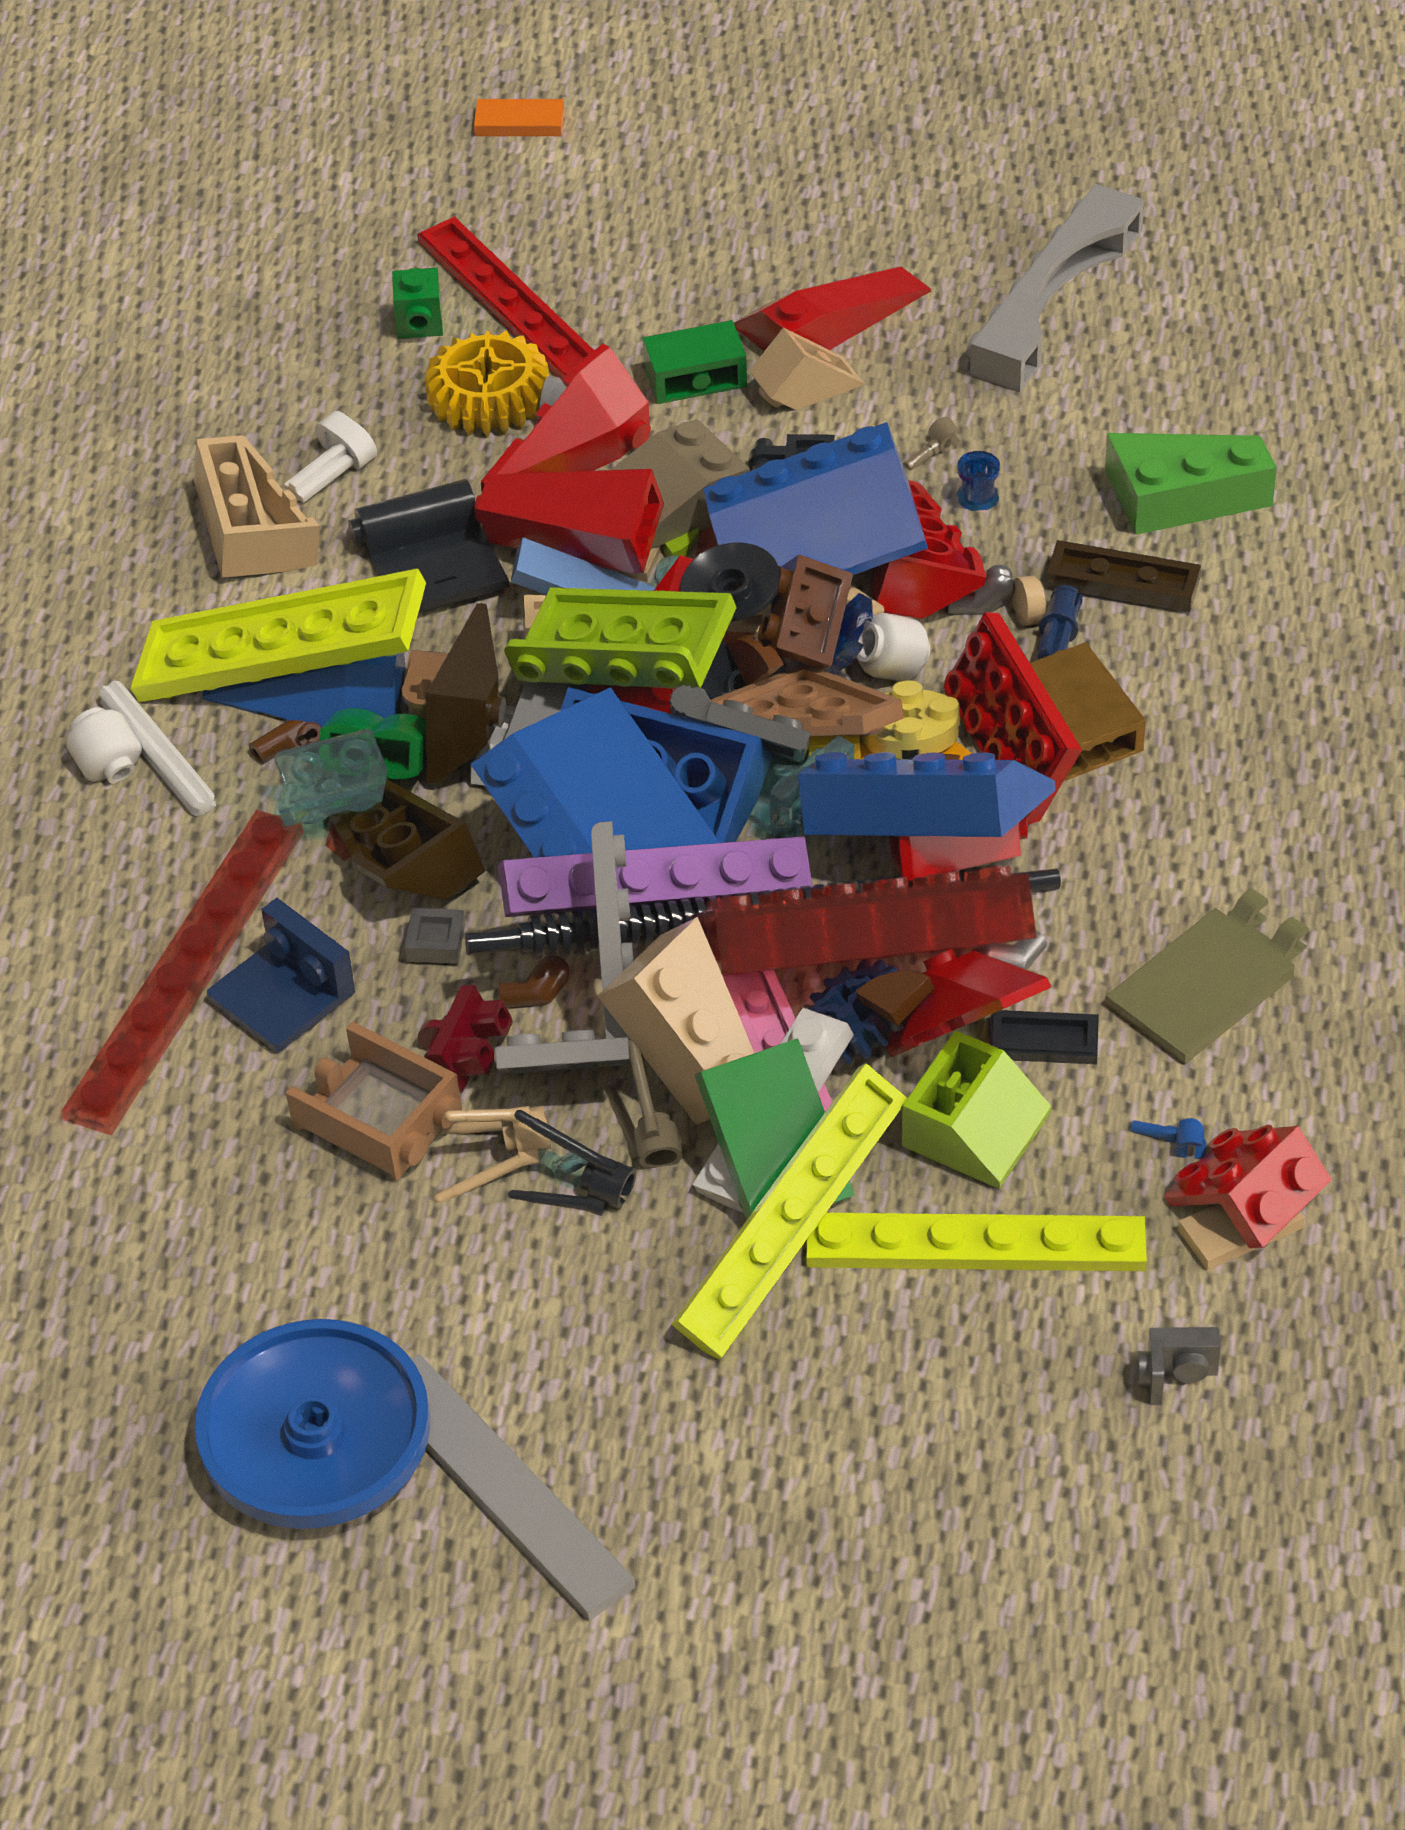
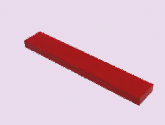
(504, 294)

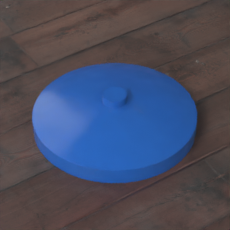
(312, 1423)

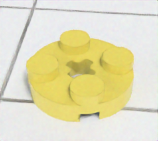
(927, 722)

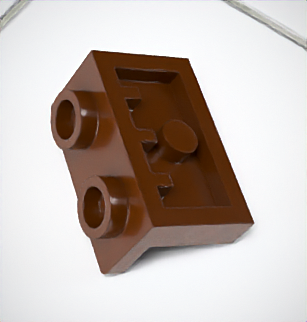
(807, 612)

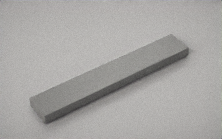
(520, 1501)

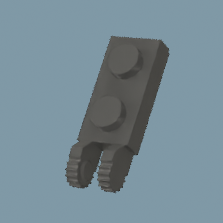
(780, 735)

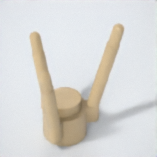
(516, 1137)

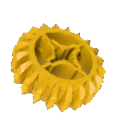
(486, 382)

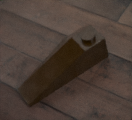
(463, 699)
(410, 845)

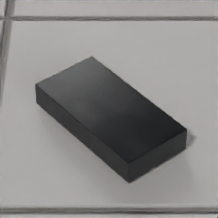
(1046, 1036)

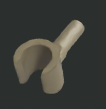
(940, 431)

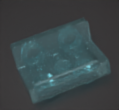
(330, 777)

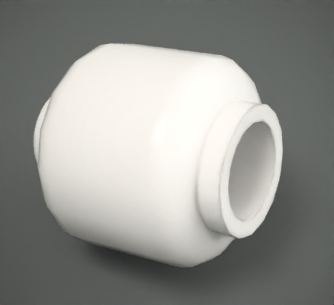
(893, 647)
(103, 745)

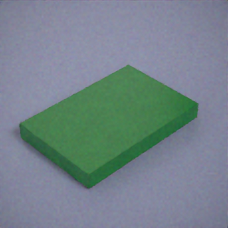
(762, 1116)

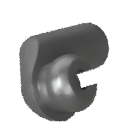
(1020, 954)

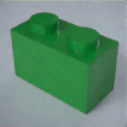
(695, 362)

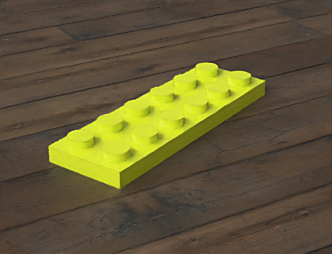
(279, 635)

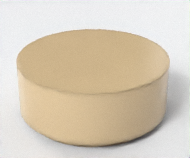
(1028, 600)

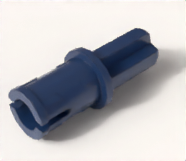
(1059, 623)

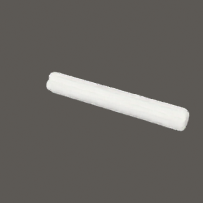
(159, 750)

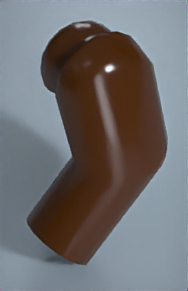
(284, 737)
(539, 987)

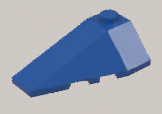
(320, 692)

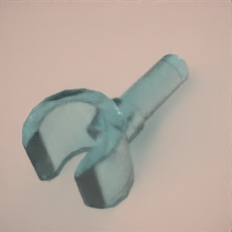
(563, 1165)

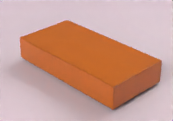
(519, 117)

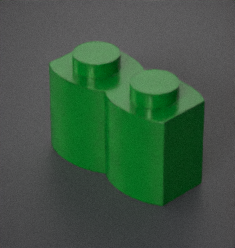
(398, 736)

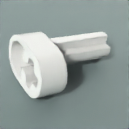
(346, 447)

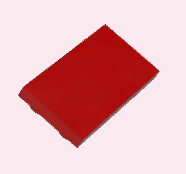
(1009, 706)

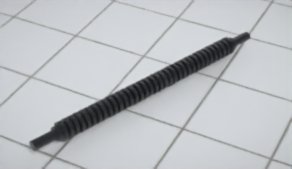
(647, 921)

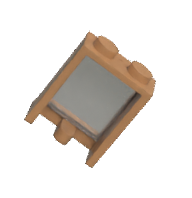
(378, 1103)

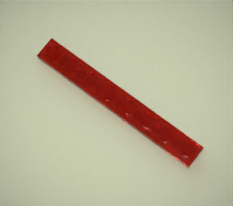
(181, 974)

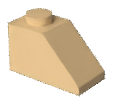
(801, 372)

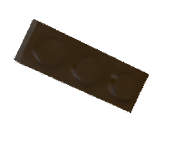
(1124, 575)

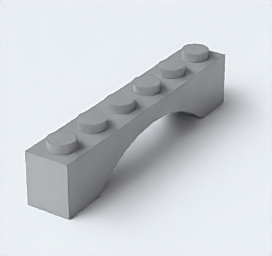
(1096, 232)

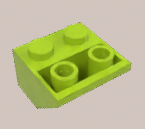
(973, 1111)

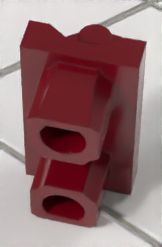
(462, 1036)

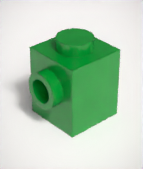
(417, 294)

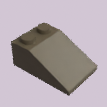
(683, 464)

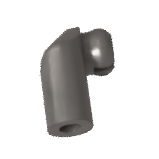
(988, 598)

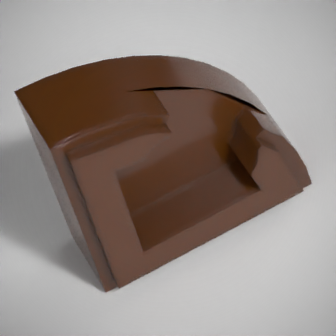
(753, 659)
(895, 994)

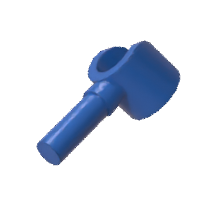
(1188, 1132)

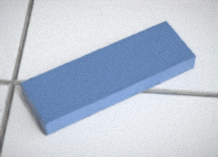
(543, 567)

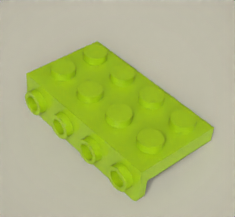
(622, 637)

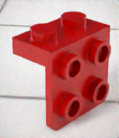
(1257, 1178)

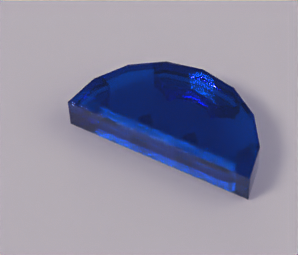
(852, 626)

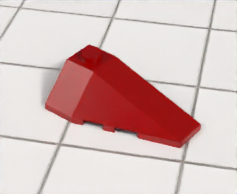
(587, 426)
(963, 993)

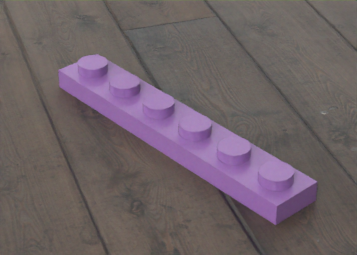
(655, 875)

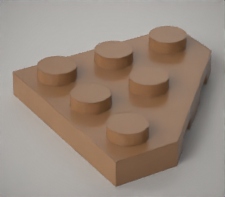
(820, 702)

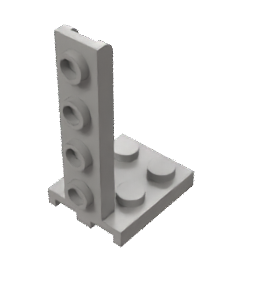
(581, 1048)

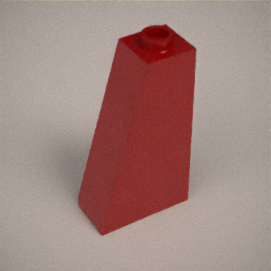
(586, 514)

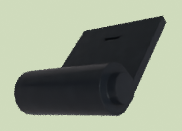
(434, 534)

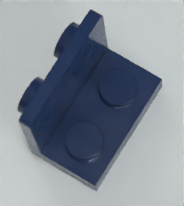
(287, 981)

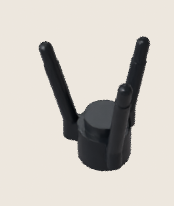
(602, 1176)

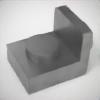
(1178, 1352)

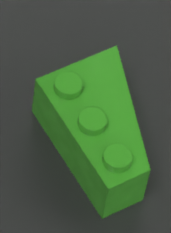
(1188, 477)

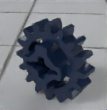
(842, 1003)

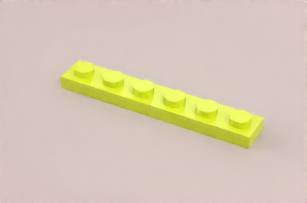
(789, 1212)
(978, 1242)

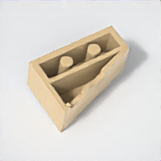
(247, 512)
(679, 1012)

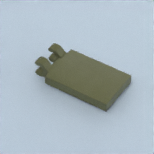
(1209, 978)

